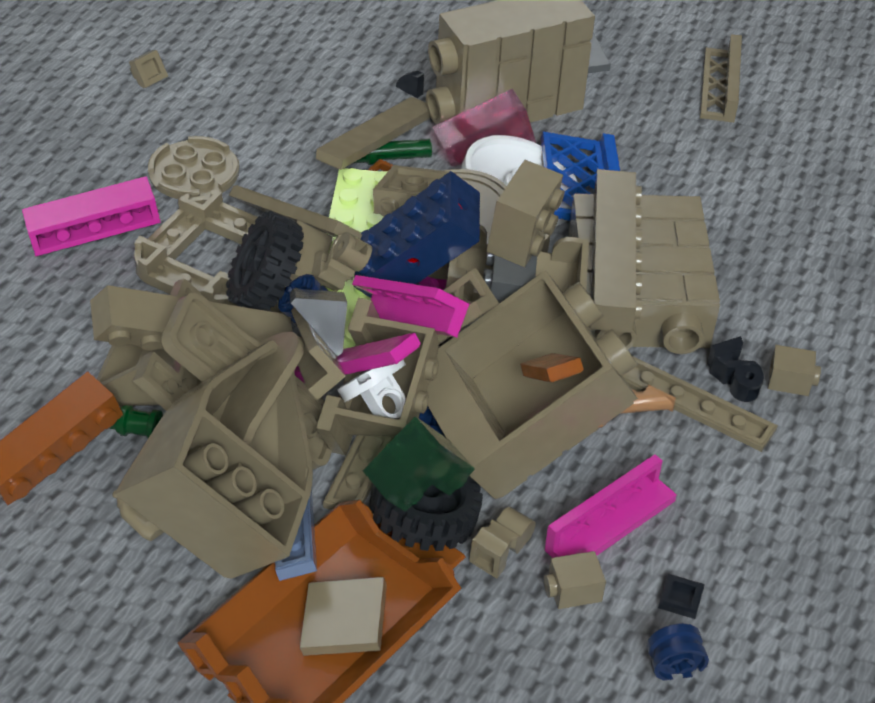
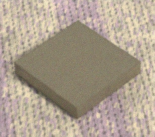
(343, 616)

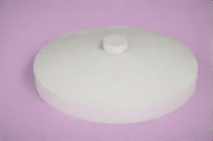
(503, 156)

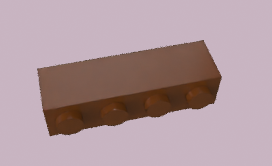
(54, 435)

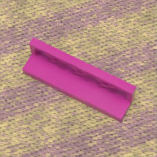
(415, 304)
(611, 512)

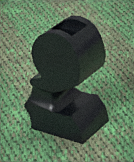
(742, 375)

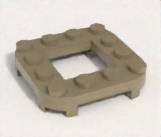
(157, 254)

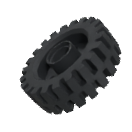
(265, 262)
(433, 519)

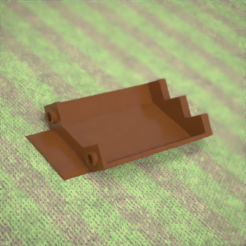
(258, 631)

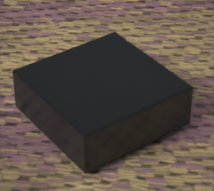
(681, 596)

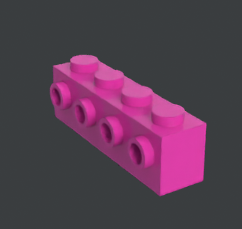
(91, 216)

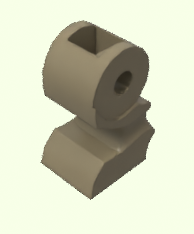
(345, 257)
(493, 542)

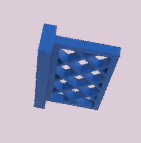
(603, 157)

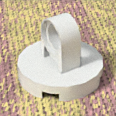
(374, 385)

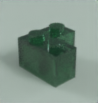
(415, 462)

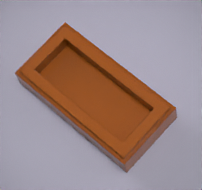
(552, 367)

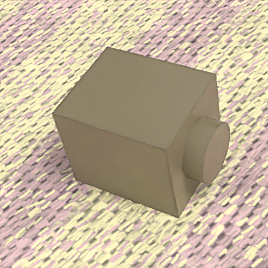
(793, 370)
(575, 580)

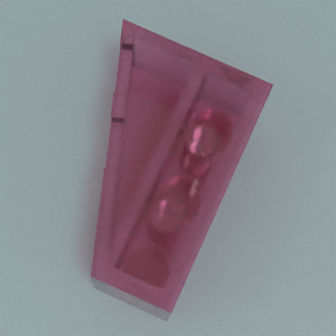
(493, 117)

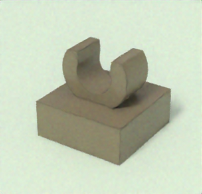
(148, 69)

